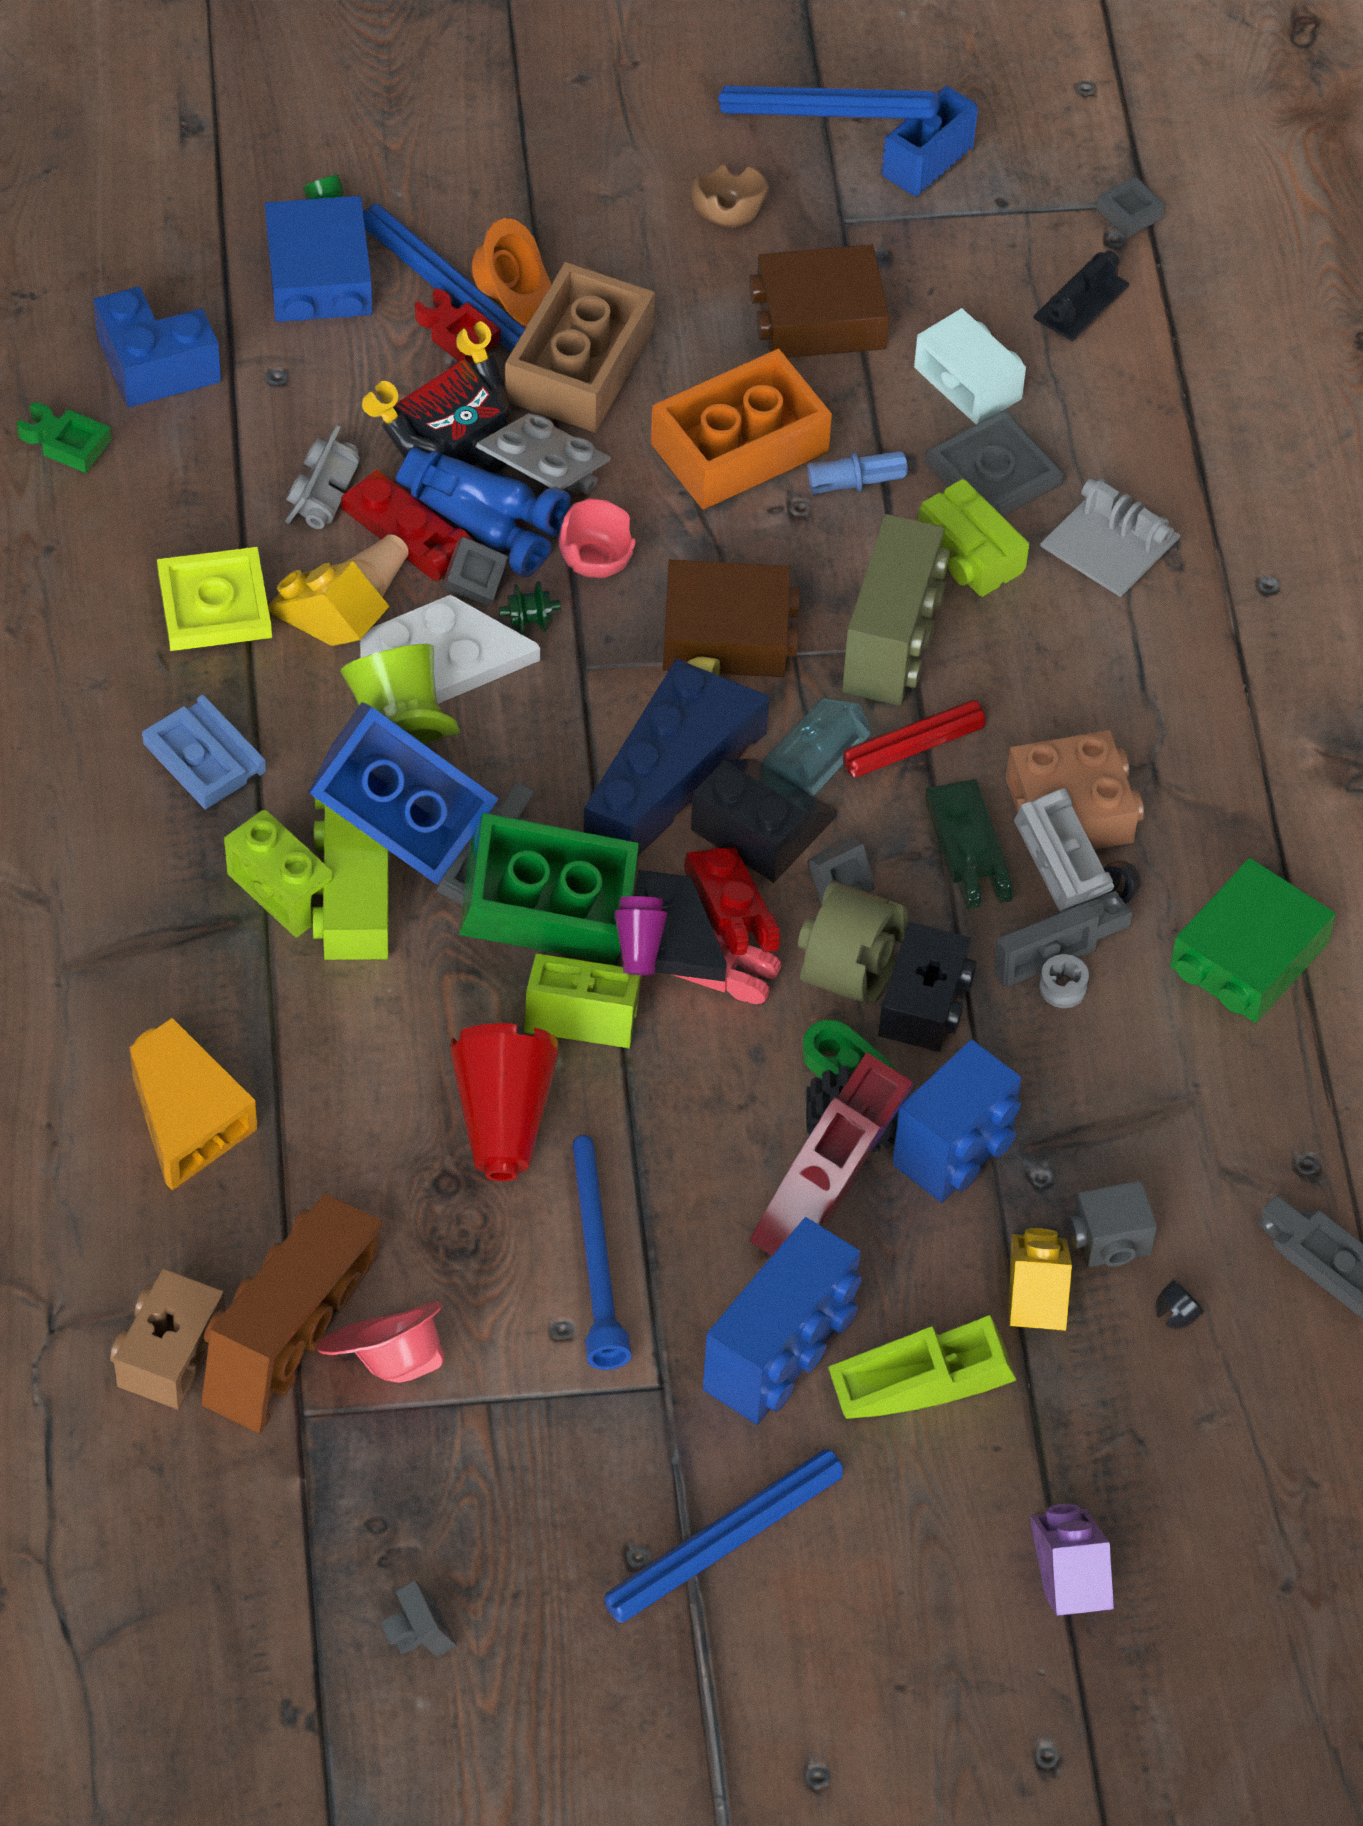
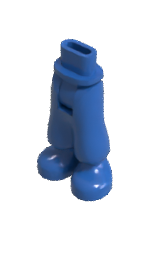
(487, 505)

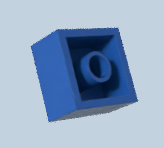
(957, 1122)

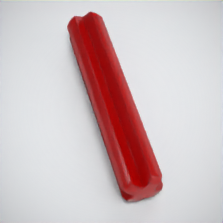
(913, 738)

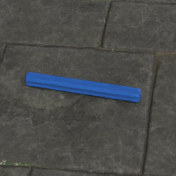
(829, 102)
(438, 271)
(723, 1535)

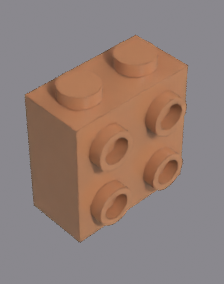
(1093, 776)

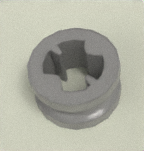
(1053, 971)

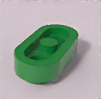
(840, 1039)

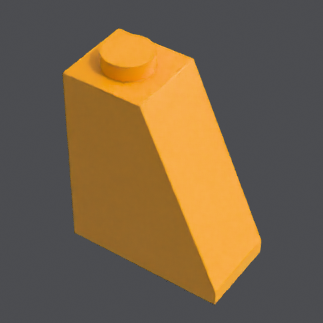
(187, 1102)

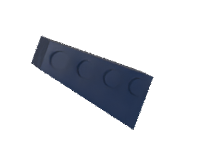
(672, 750)

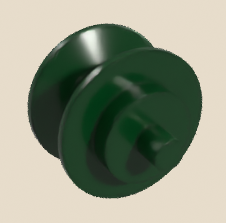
(529, 608)

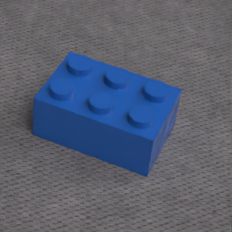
(782, 1321)

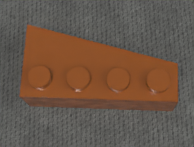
(286, 1309)

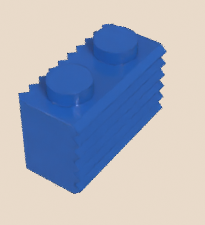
(925, 148)

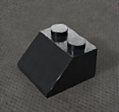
(758, 814)

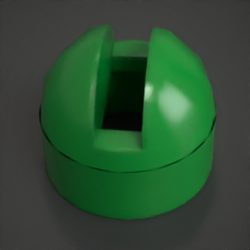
(324, 188)

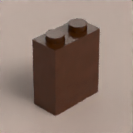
(820, 301)
(731, 616)

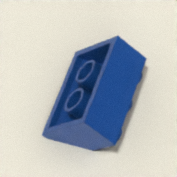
(400, 792)

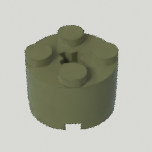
(852, 943)

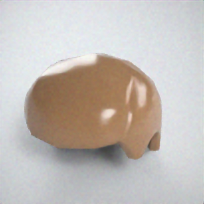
(729, 198)

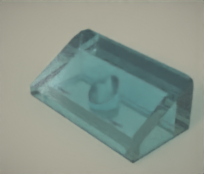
(817, 742)

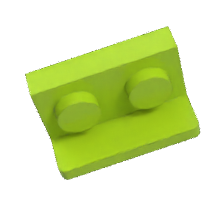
(276, 870)

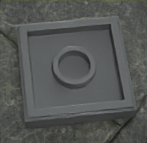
(997, 463)

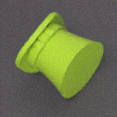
(402, 689)

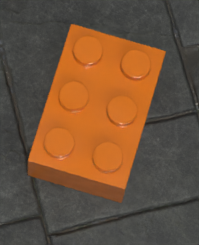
(740, 428)

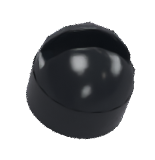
(1132, 882)
(1181, 1303)

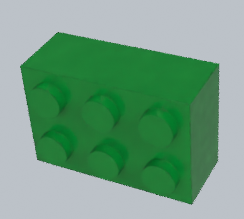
(546, 888)

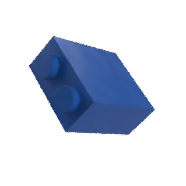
(318, 258)

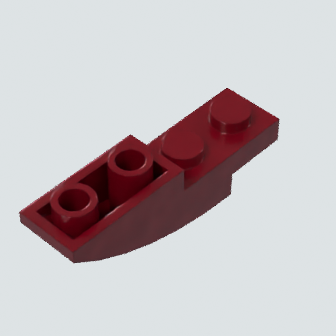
(834, 1152)

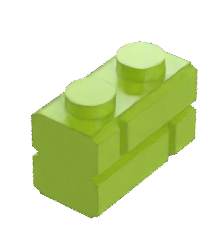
(980, 540)

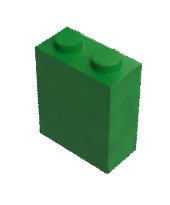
(1252, 940)

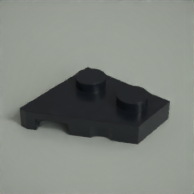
(688, 938)

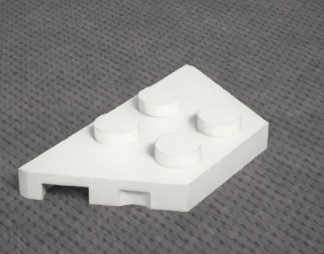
(466, 644)

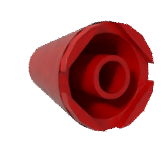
(503, 1093)

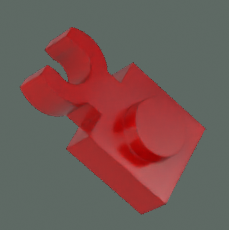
(448, 322)

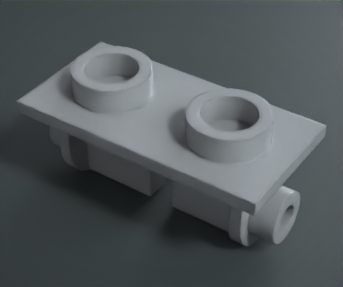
(311, 494)

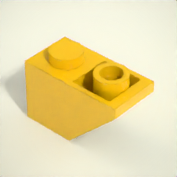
(329, 603)
(1039, 1280)

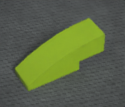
(923, 1370)

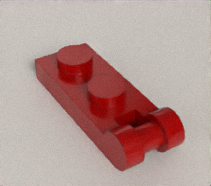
(391, 510)

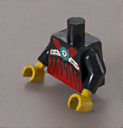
(450, 410)

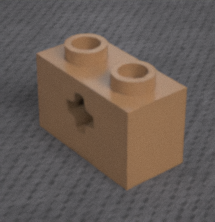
(166, 1339)

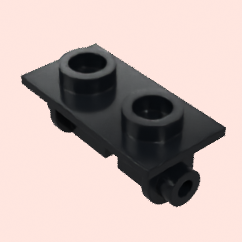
(1084, 296)

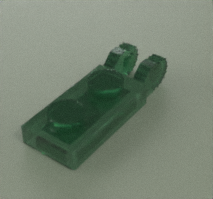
(968, 840)

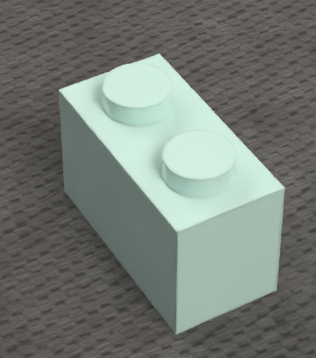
(970, 366)

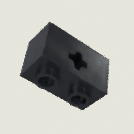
(925, 987)

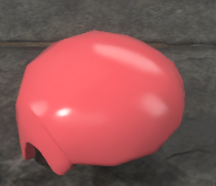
(596, 538)

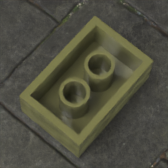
(895, 610)

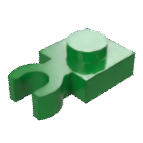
(68, 439)

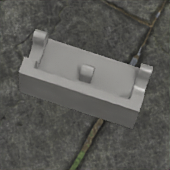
(1062, 850)

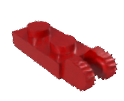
(731, 899)

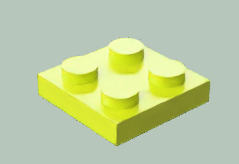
(214, 598)

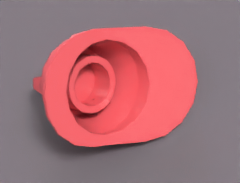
(392, 1345)

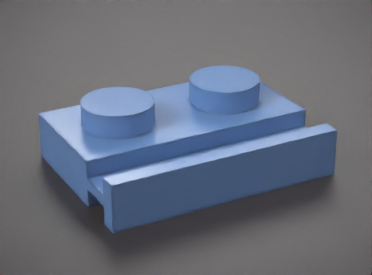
(203, 752)

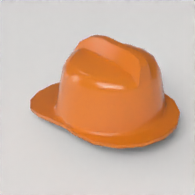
(511, 269)

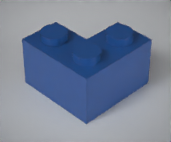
(153, 355)

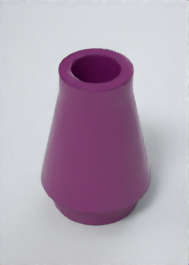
(640, 932)

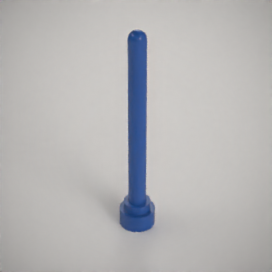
(607, 1341)

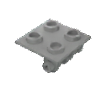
(546, 453)
(1110, 537)

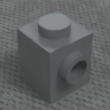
(1113, 1224)

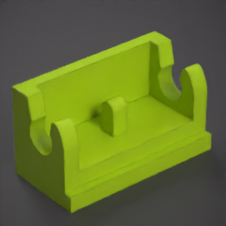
(581, 1000)

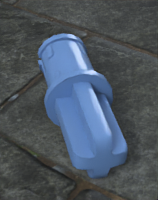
(856, 471)

